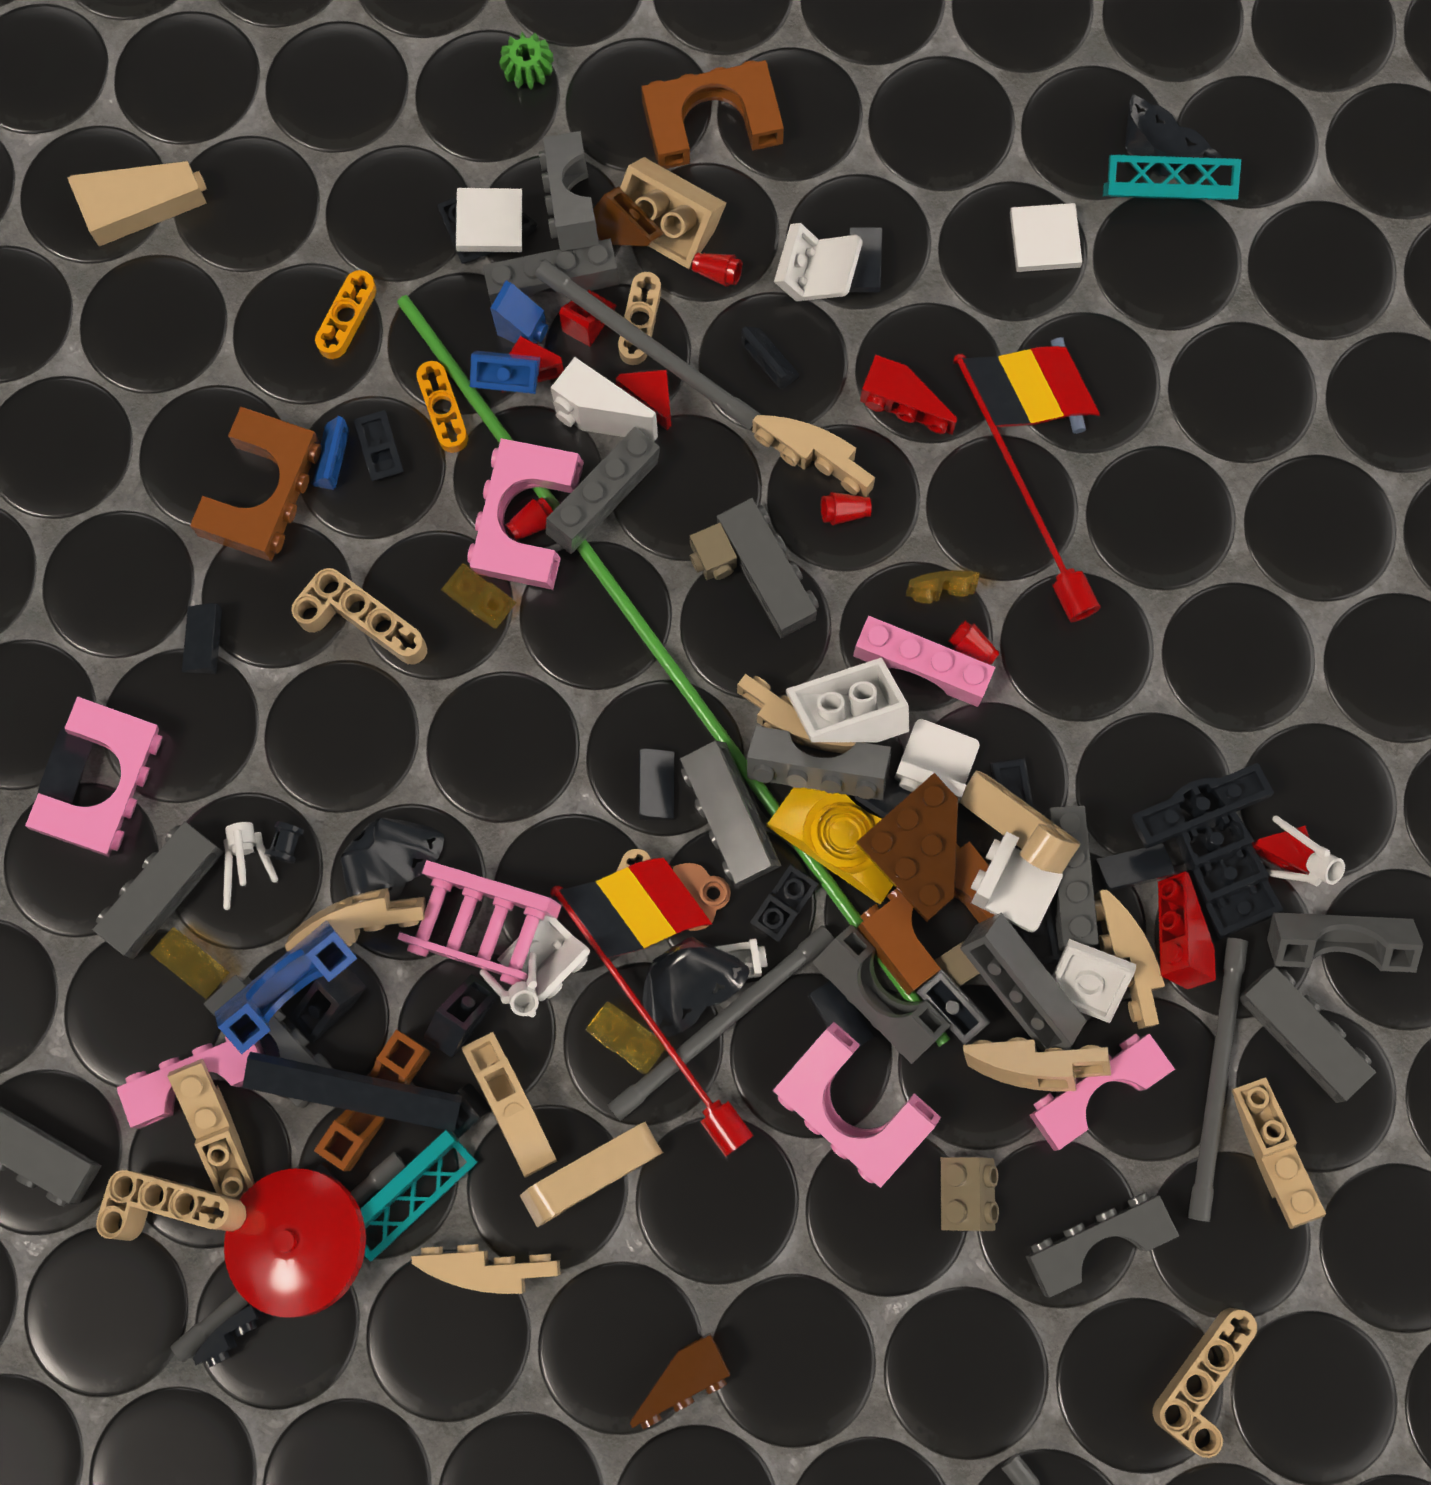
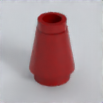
(718, 267)
(844, 507)
(529, 519)
(973, 643)

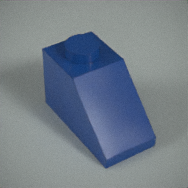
(518, 315)

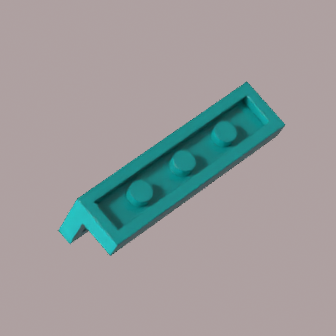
(1172, 191)
(408, 1178)

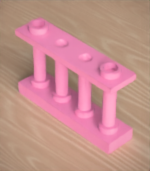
(474, 889)

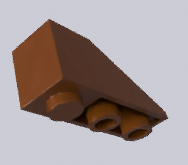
(689, 1372)

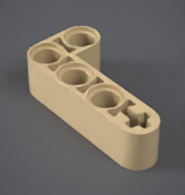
(366, 620)
(1039, 838)
(590, 1174)
(175, 1204)
(1211, 1377)

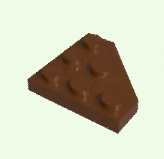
(918, 846)

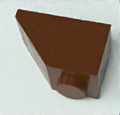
(624, 221)

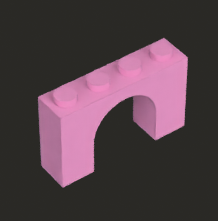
(515, 469)
(99, 825)
(874, 1151)

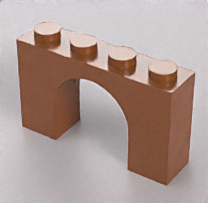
(742, 86)
(262, 527)
(891, 928)

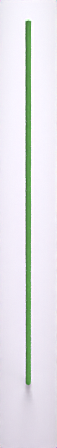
(645, 632)

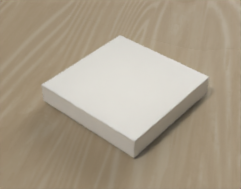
(489, 220)
(1045, 237)
(1093, 979)

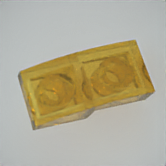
(929, 586)
(478, 596)
(189, 962)
(626, 1037)

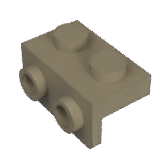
(968, 1194)

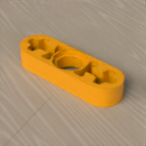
(350, 327)
(443, 383)

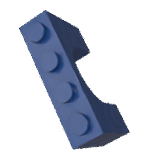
(248, 1013)

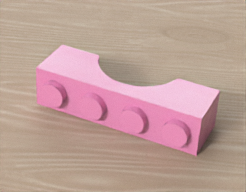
(950, 670)
(151, 1096)
(1064, 1116)

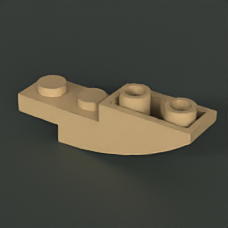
(804, 442)
(781, 715)
(367, 911)
(1127, 941)
(1022, 1066)
(509, 1104)
(213, 1129)
(1276, 1153)
(471, 1269)

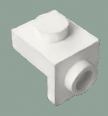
(749, 954)

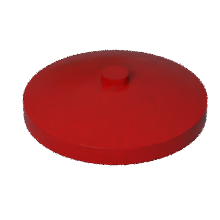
(296, 1244)

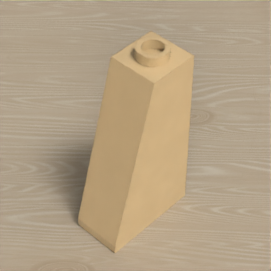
(135, 198)

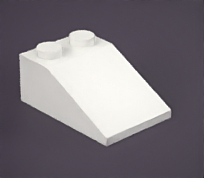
(598, 405)
(852, 705)

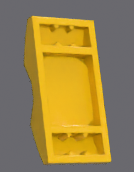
(827, 831)

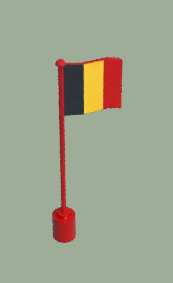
(1027, 391)
(629, 915)

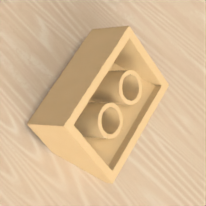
(676, 206)

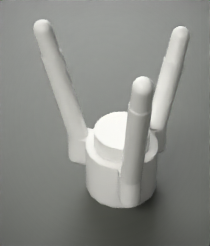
(239, 843)
(1320, 864)
(521, 995)

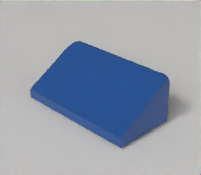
(504, 372)
(332, 453)

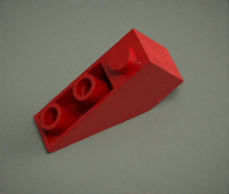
(899, 391)
(1185, 942)

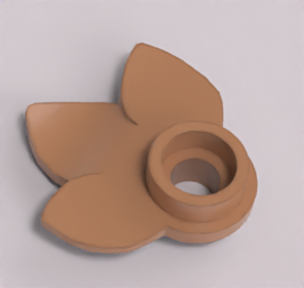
(698, 883)

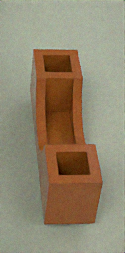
(354, 1130)

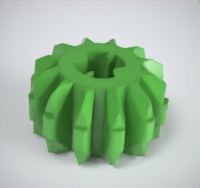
(526, 60)

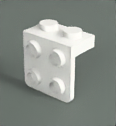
(817, 267)
(939, 752)
(1014, 886)
(556, 956)

